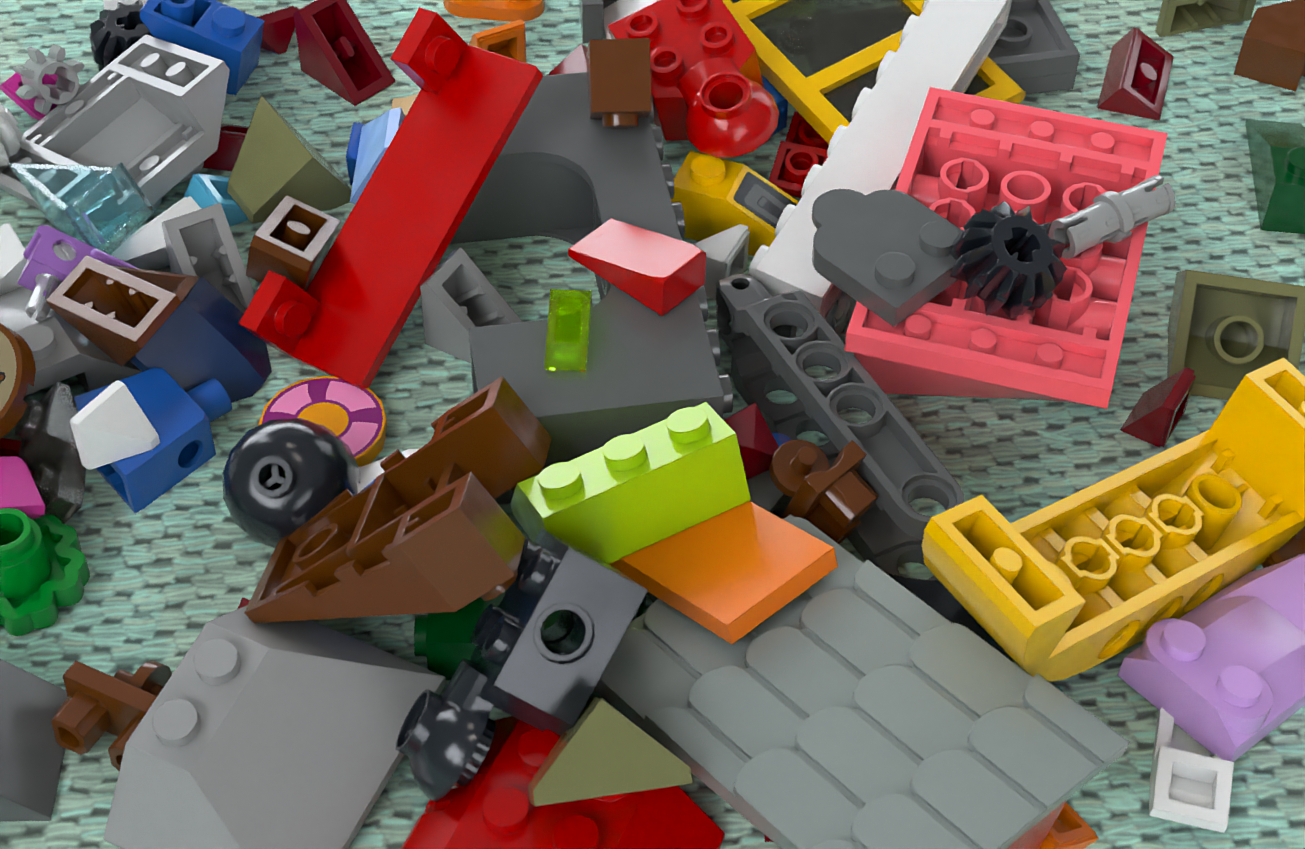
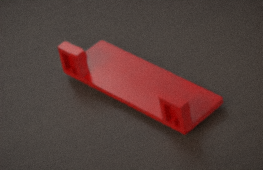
(406, 209)

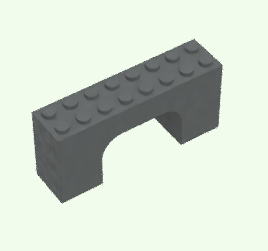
(563, 182)

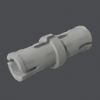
(1113, 216)

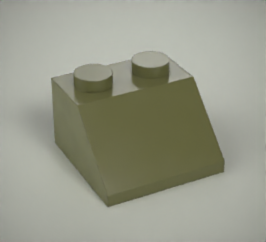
(1232, 328)

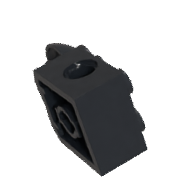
(517, 667)

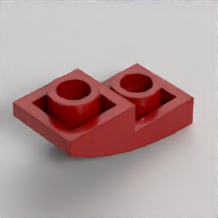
(797, 156)

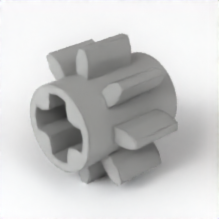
(34, 70)

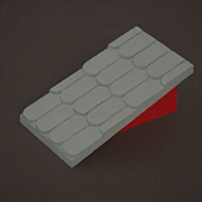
(860, 720)

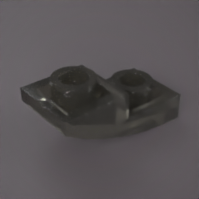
(52, 452)

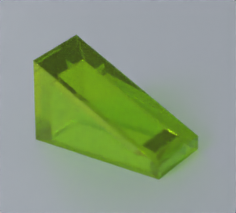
(568, 330)

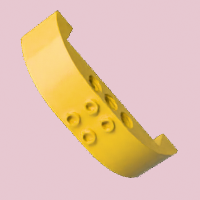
(1137, 545)

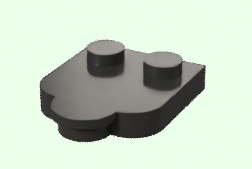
(883, 249)

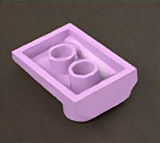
(1231, 662)

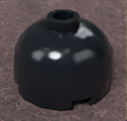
(315, 469)

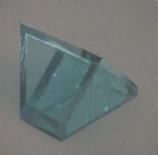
(87, 202)

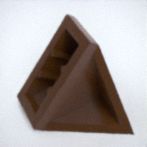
(118, 304)

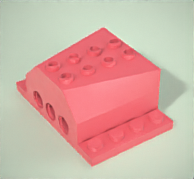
(972, 158)

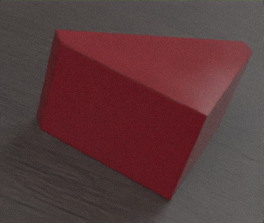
(339, 51)

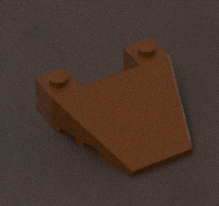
(422, 531)

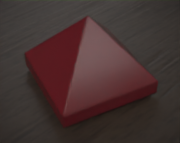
(278, 29)
(754, 439)

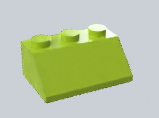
(638, 486)

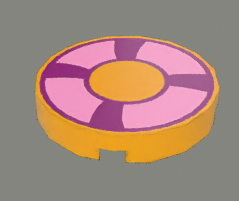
(348, 411)

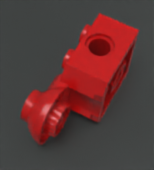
(703, 76)

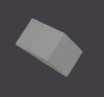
(205, 247)
(460, 299)

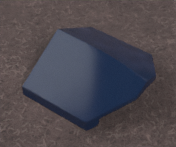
(206, 343)

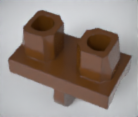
(823, 495)
(106, 704)

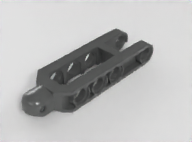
(897, 459)

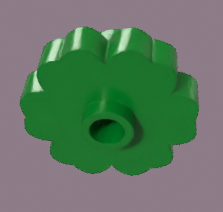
(38, 570)

